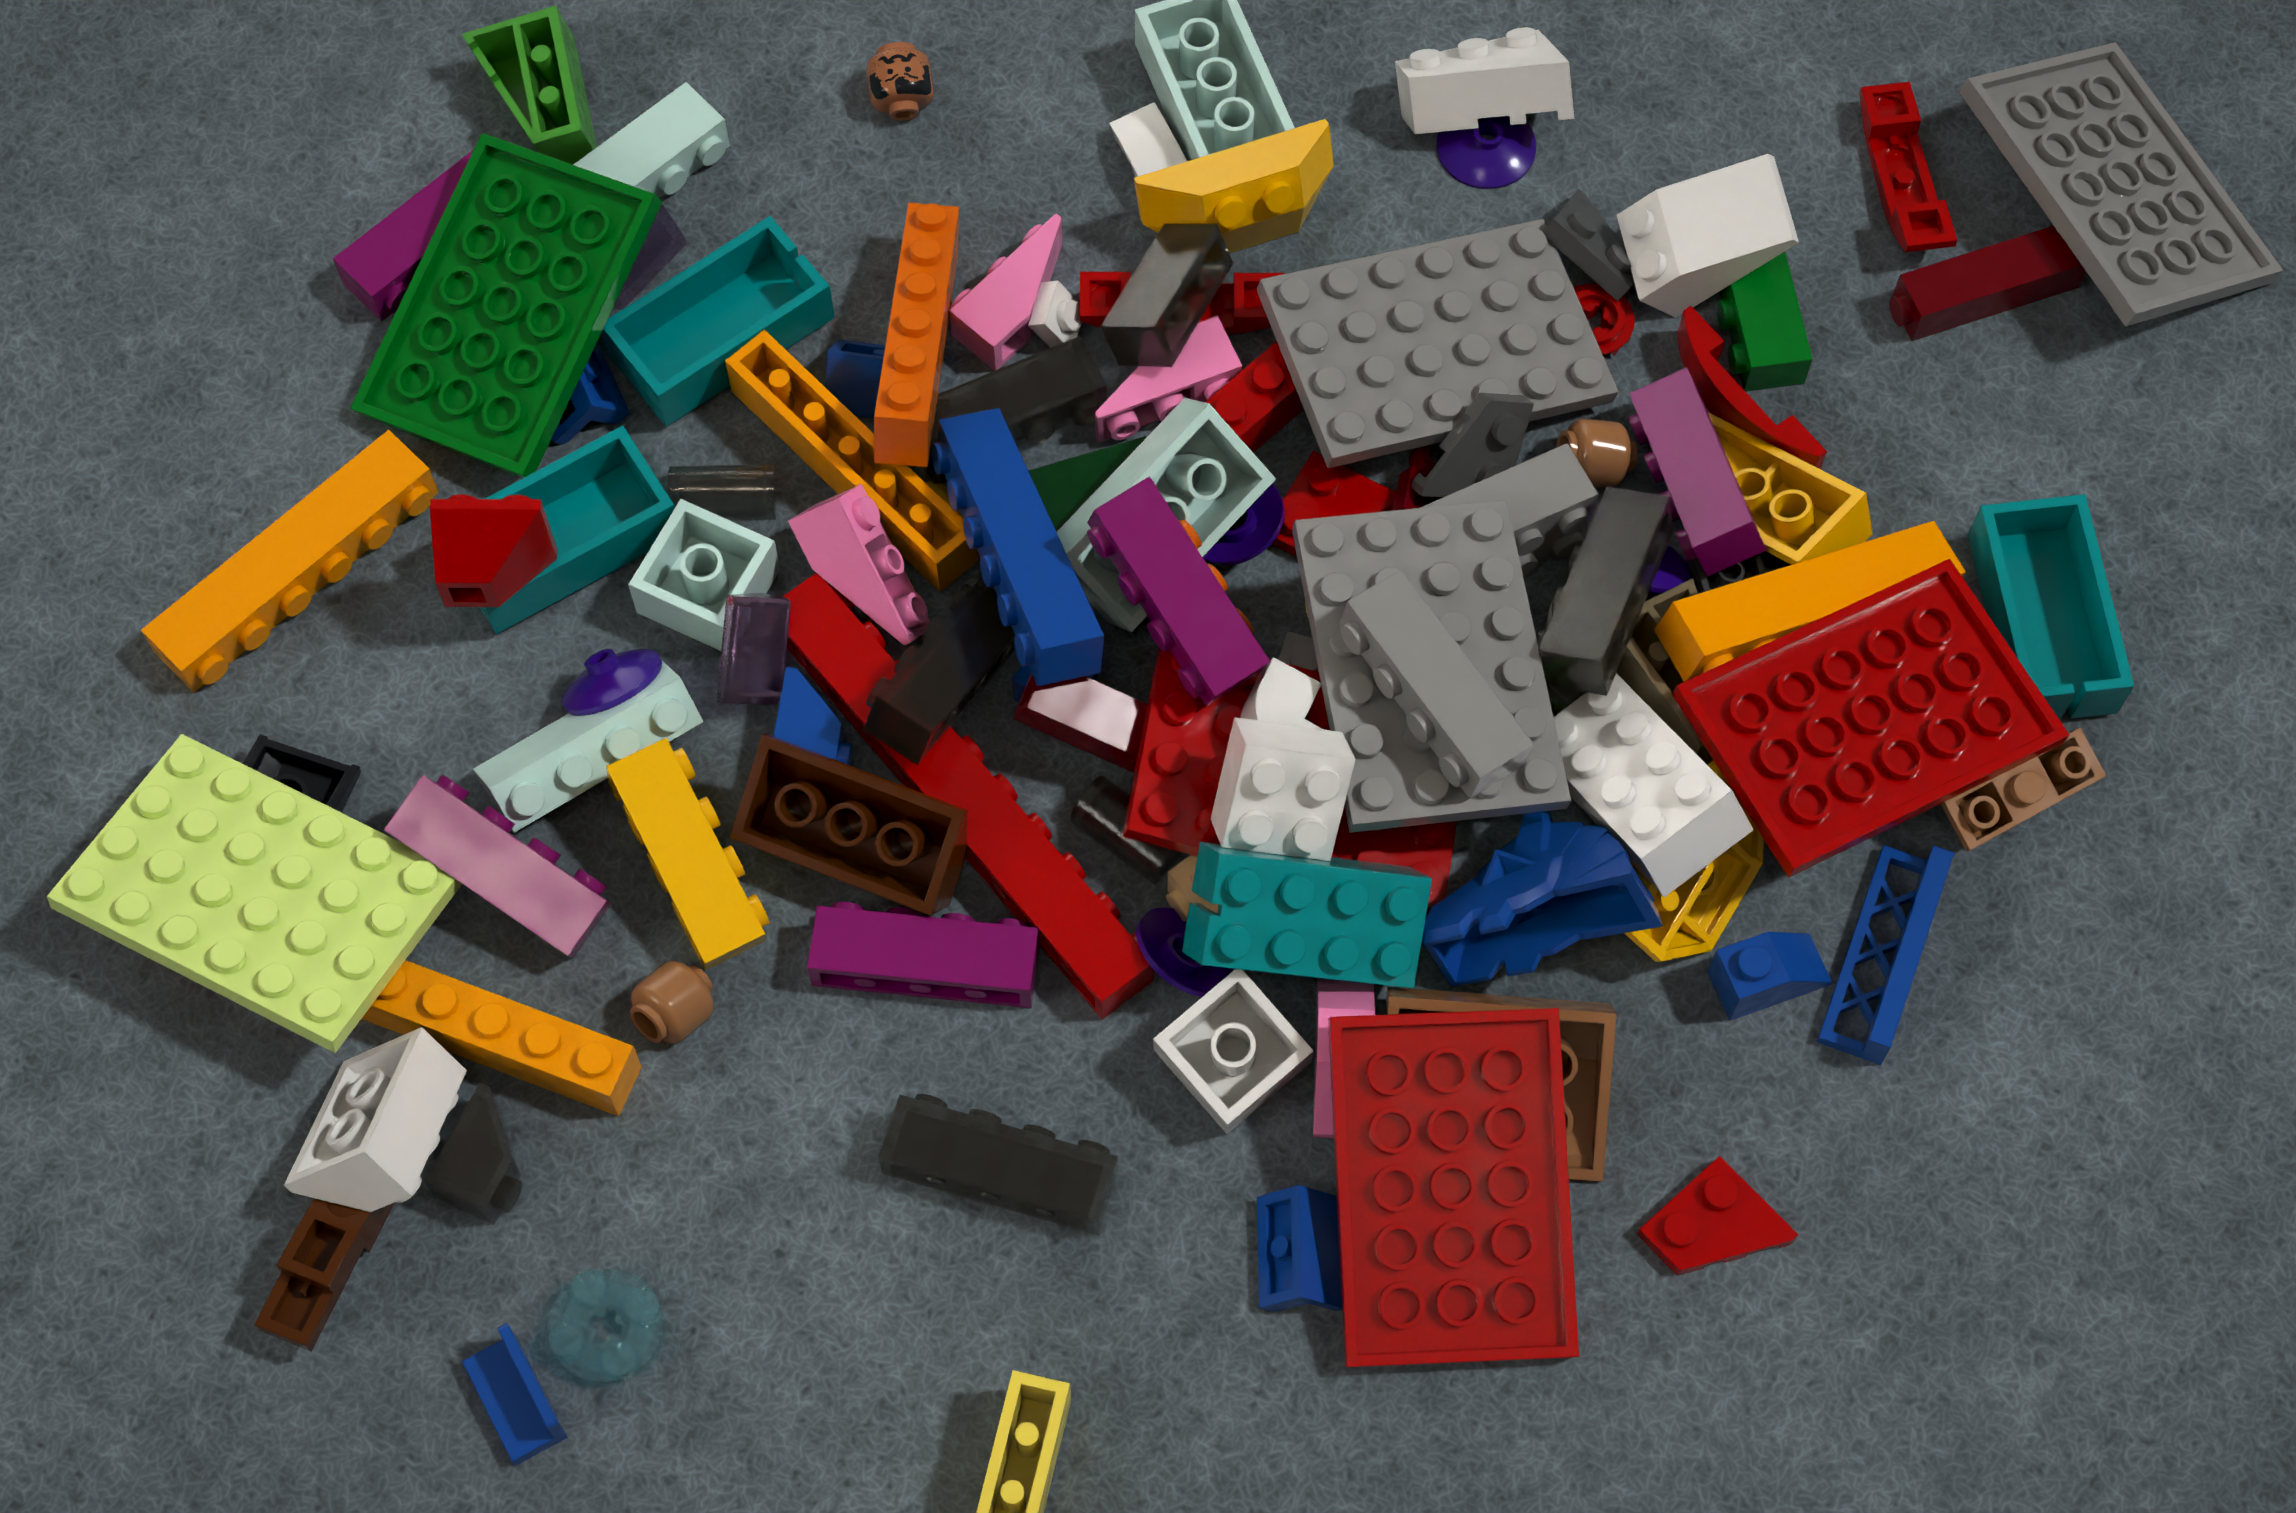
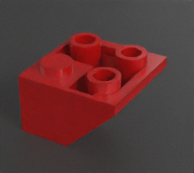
(488, 547)

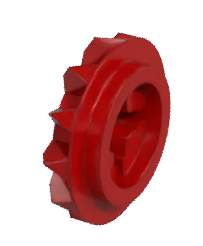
(1616, 317)

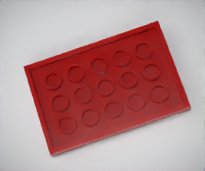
(1869, 716)
(1181, 771)
(1452, 1187)

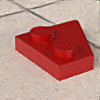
(1329, 493)
(1714, 1222)

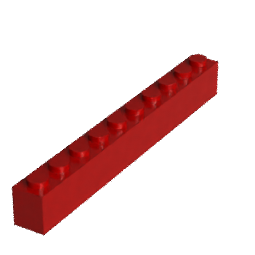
(1003, 842)

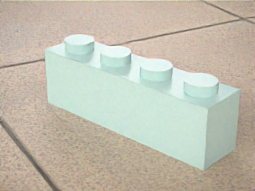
(663, 144)
(576, 749)

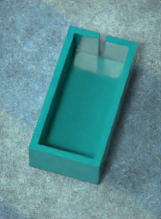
(685, 329)
(602, 516)
(2053, 601)
(1307, 916)

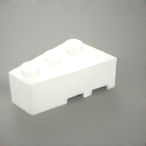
(1484, 81)

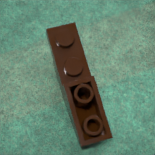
(317, 1269)

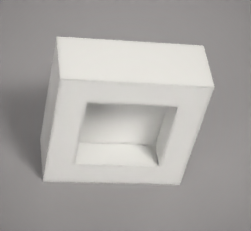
(1055, 314)

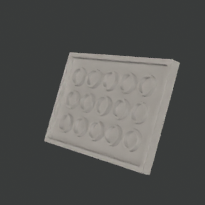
(2120, 183)
(1411, 336)
(1473, 581)

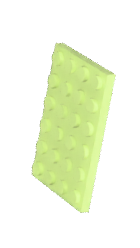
(255, 892)

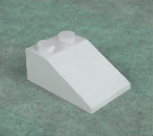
(1706, 233)

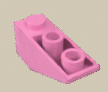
(997, 311)
(1153, 392)
(857, 558)

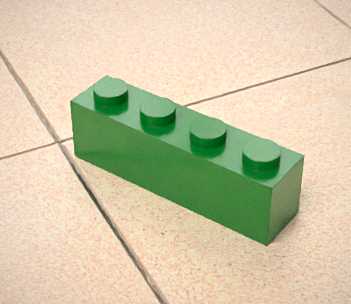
(1765, 328)

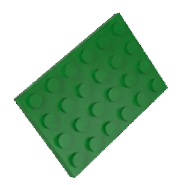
(506, 306)

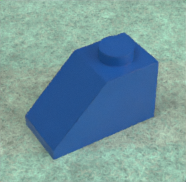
(809, 721)
(1766, 971)

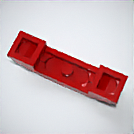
(1901, 169)
(1234, 303)
(1726, 399)

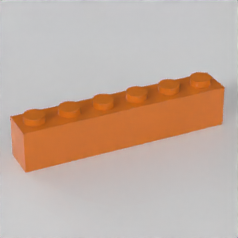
(916, 335)

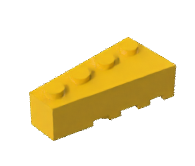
(687, 852)

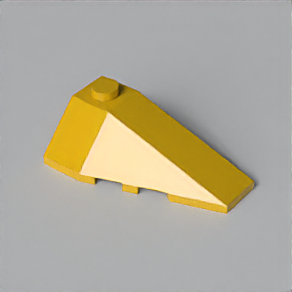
(1793, 502)

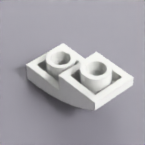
(1147, 140)

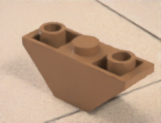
(2023, 791)

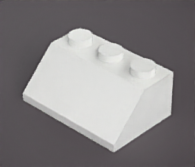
(379, 1124)

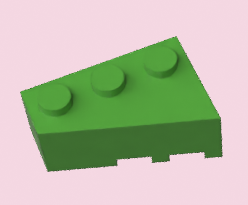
(540, 80)

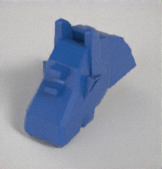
(1536, 900)

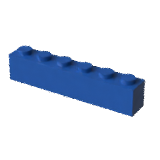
(1018, 548)

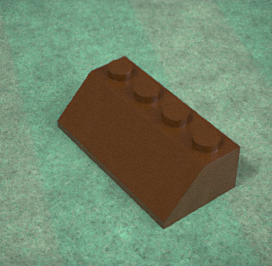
(852, 826)

